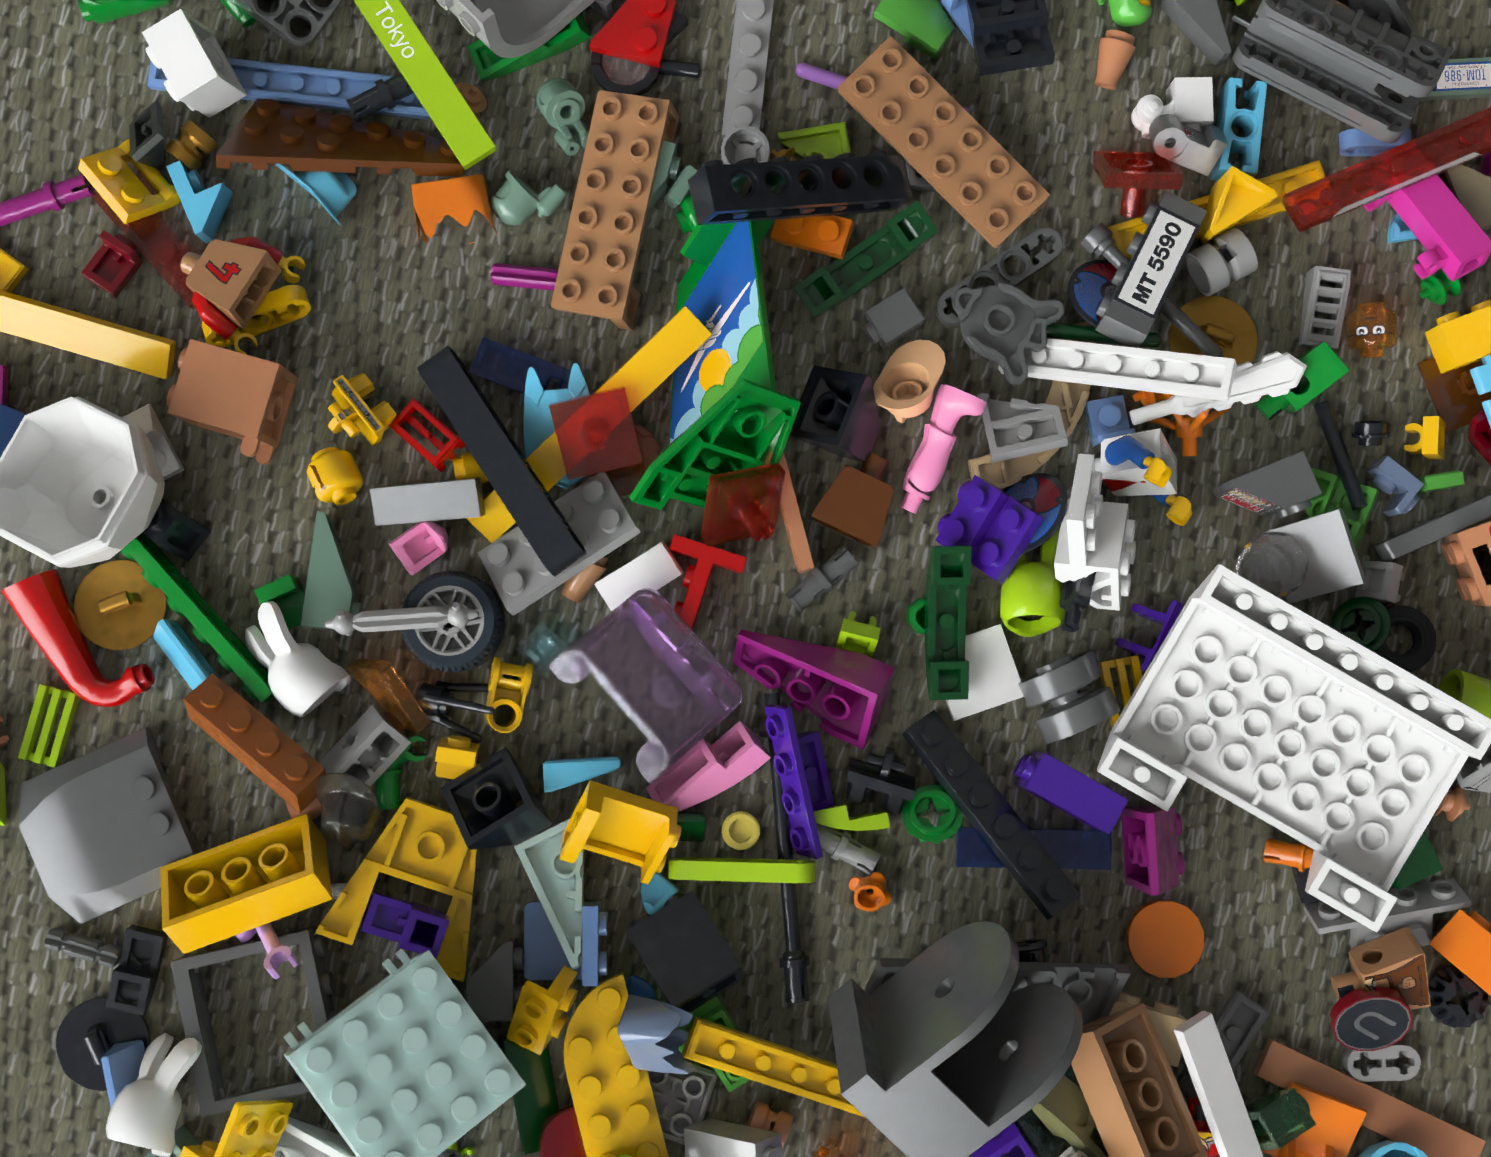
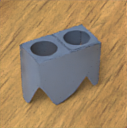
(652, 1035)

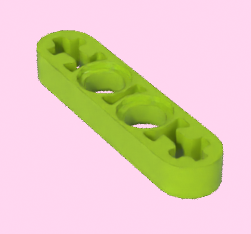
(742, 869)

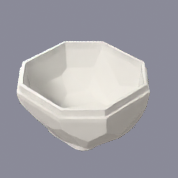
(61, 472)

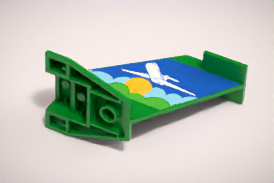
(724, 392)

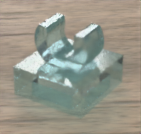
(542, 648)

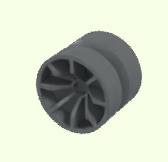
(1071, 708)

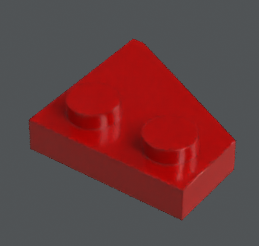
(637, 32)

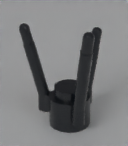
(439, 700)

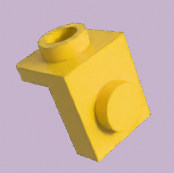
(455, 756)

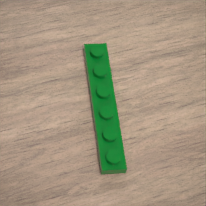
(206, 622)

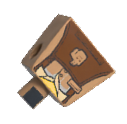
(1388, 962)

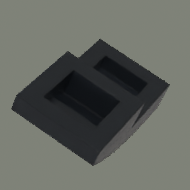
(138, 970)

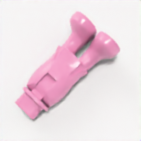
(937, 442)

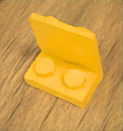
(250, 1131)

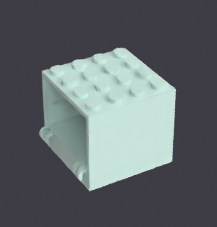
(404, 1064)

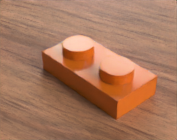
(816, 234)

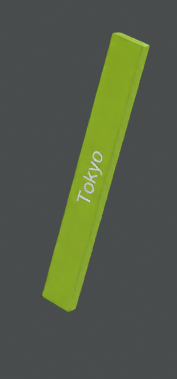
(428, 80)

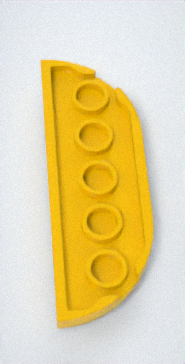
(608, 1093)

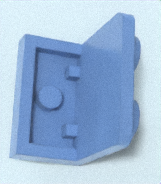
(545, 955)

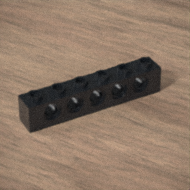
(829, 187)

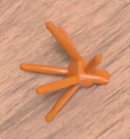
(1188, 427)

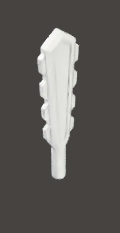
(1272, 376)

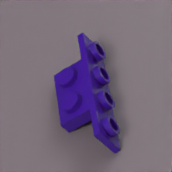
(802, 775)

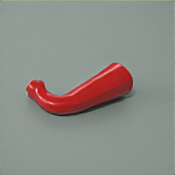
(52, 624)

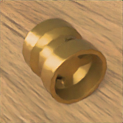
(191, 145)

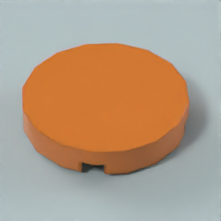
(1165, 938)

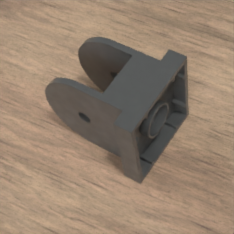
(937, 1064)

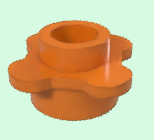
(870, 900)

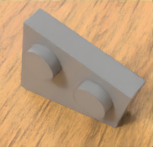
(1021, 428)

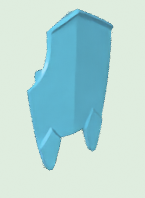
(537, 414)

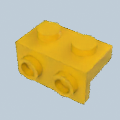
(541, 1012)

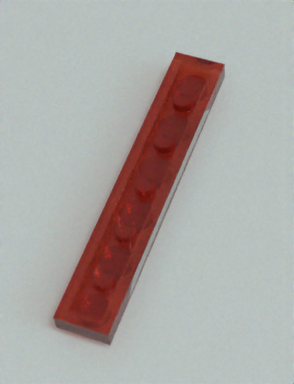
(1390, 171)

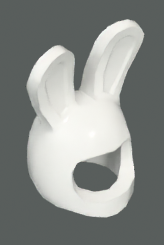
(296, 671)
(150, 1106)

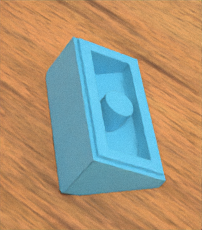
(182, 652)

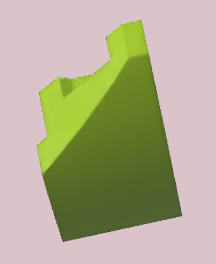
(838, 818)

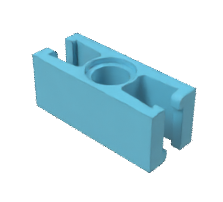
(1248, 119)

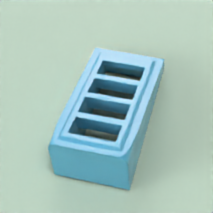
(567, 772)

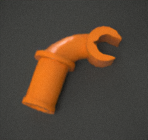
(1288, 854)

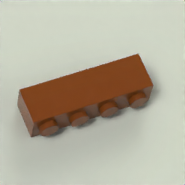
(255, 741)

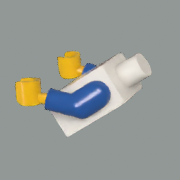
(1143, 466)

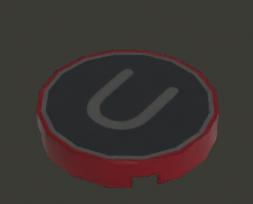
(1370, 1019)

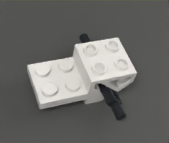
(1093, 547)

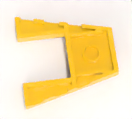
(424, 849)

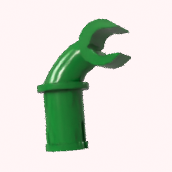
(388, 783)

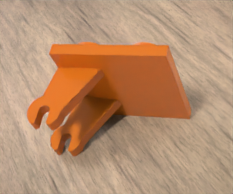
(1334, 1129)

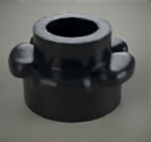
(1370, 432)

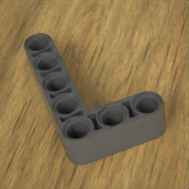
(291, 10)

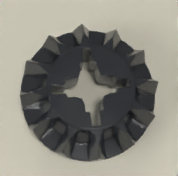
(1442, 989)

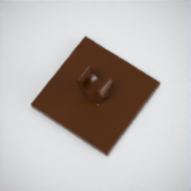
(1453, 393)

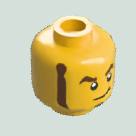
(334, 476)

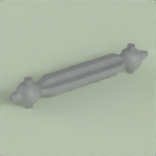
(401, 619)

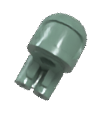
(563, 110)
(518, 200)

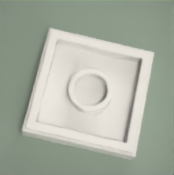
(991, 674)

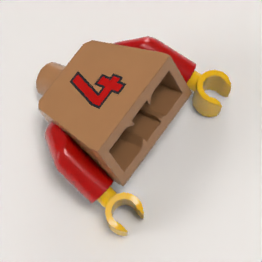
(233, 281)

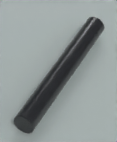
(1340, 455)

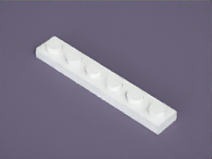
(1133, 368)

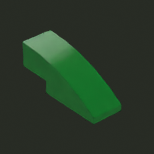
(493, 66)

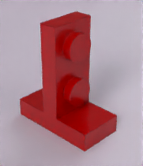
(698, 576)

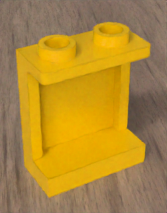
(621, 828)

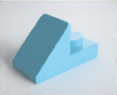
(203, 206)

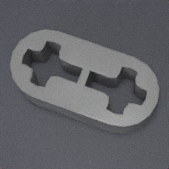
(1381, 1070)

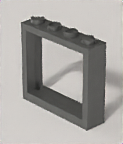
(198, 1024)

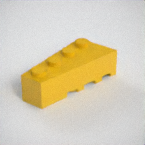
(1461, 339)

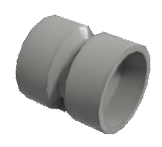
(745, 143)
(1227, 258)

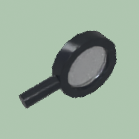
(636, 78)

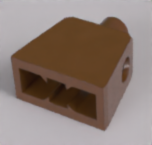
(857, 502)

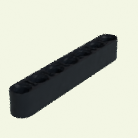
(502, 461)

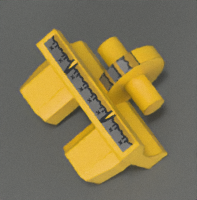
(355, 412)

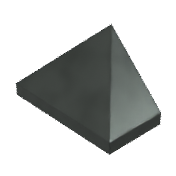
(148, 137)

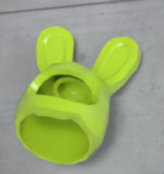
(1033, 591)

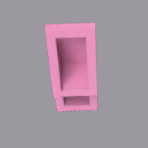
(710, 768)

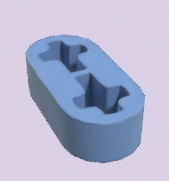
(1357, 143)

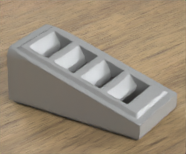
(1312, 290)

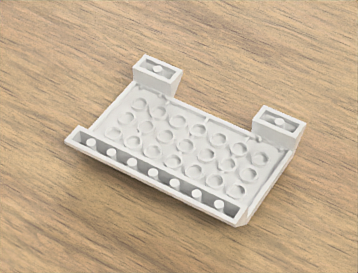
(1296, 735)

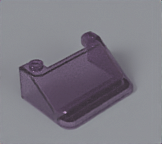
(655, 675)

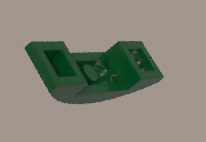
(867, 260)
(946, 622)

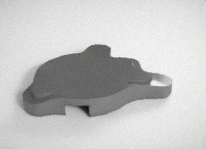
(1004, 323)

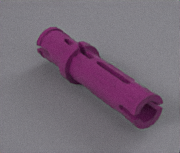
(49, 197)

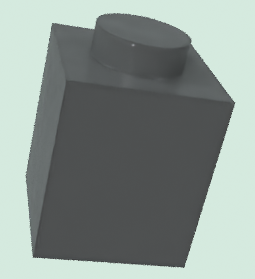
(892, 319)

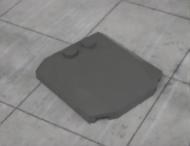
(104, 826)

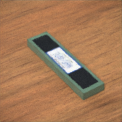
(1463, 80)

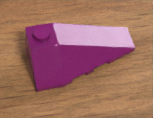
(830, 682)

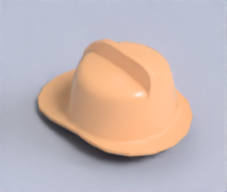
(910, 379)

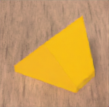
(1232, 201)

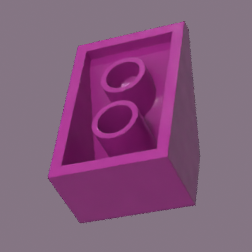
(1152, 848)

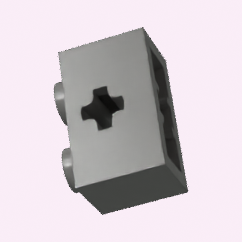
(367, 748)

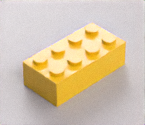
(244, 884)

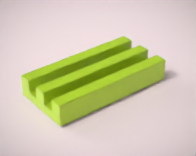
(31, 733)

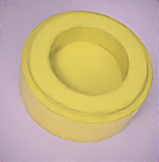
(740, 830)

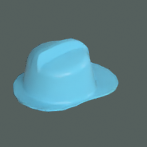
(329, 188)

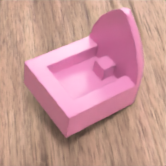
(420, 545)

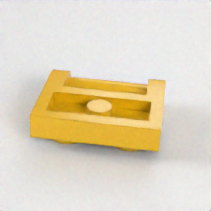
(122, 188)

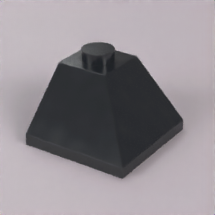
(838, 413)
(495, 804)

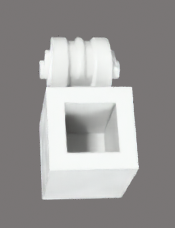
(1185, 97)

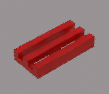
(446, 451)

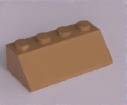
(1133, 1089)

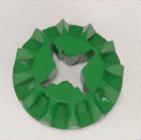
(921, 827)

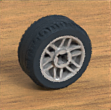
(456, 647)

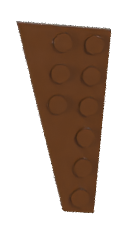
(331, 143)

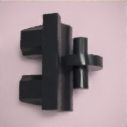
(882, 775)

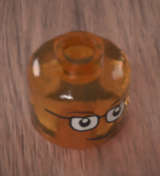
(1371, 329)

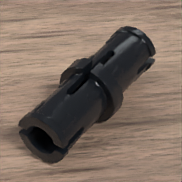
(379, 97)

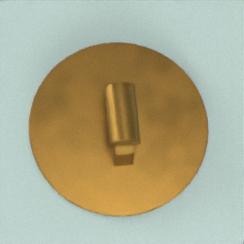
(1224, 323)
(118, 606)

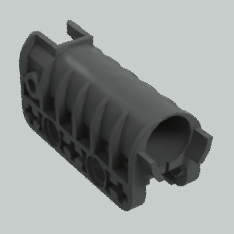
(1341, 61)

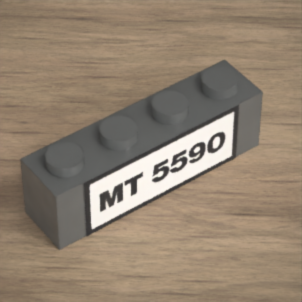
(1150, 271)

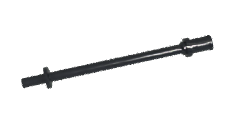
(794, 959)

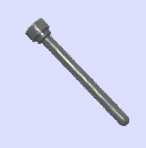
(1102, 244)

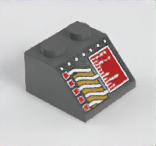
(1275, 488)

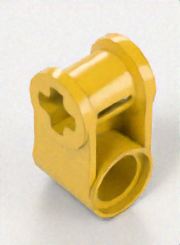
(508, 691)

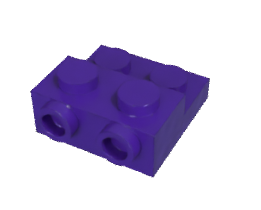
(990, 523)

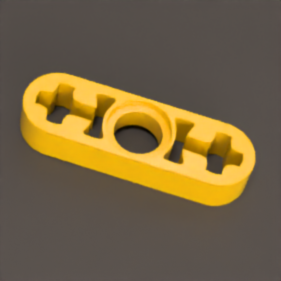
(277, 309)

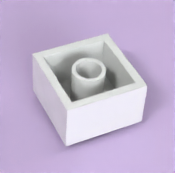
(193, 64)

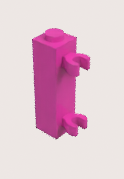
(1441, 226)

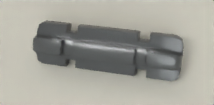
(83, 947)

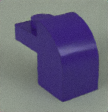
(409, 923)

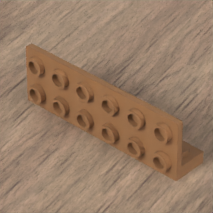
(943, 142)
(612, 206)

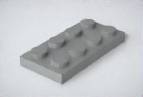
(598, 520)

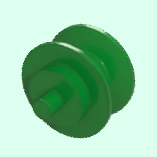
(1437, 286)

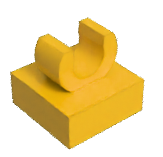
(1431, 438)

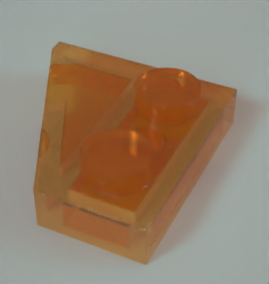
(390, 692)

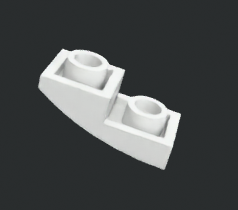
(648, 570)

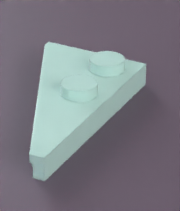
(557, 887)

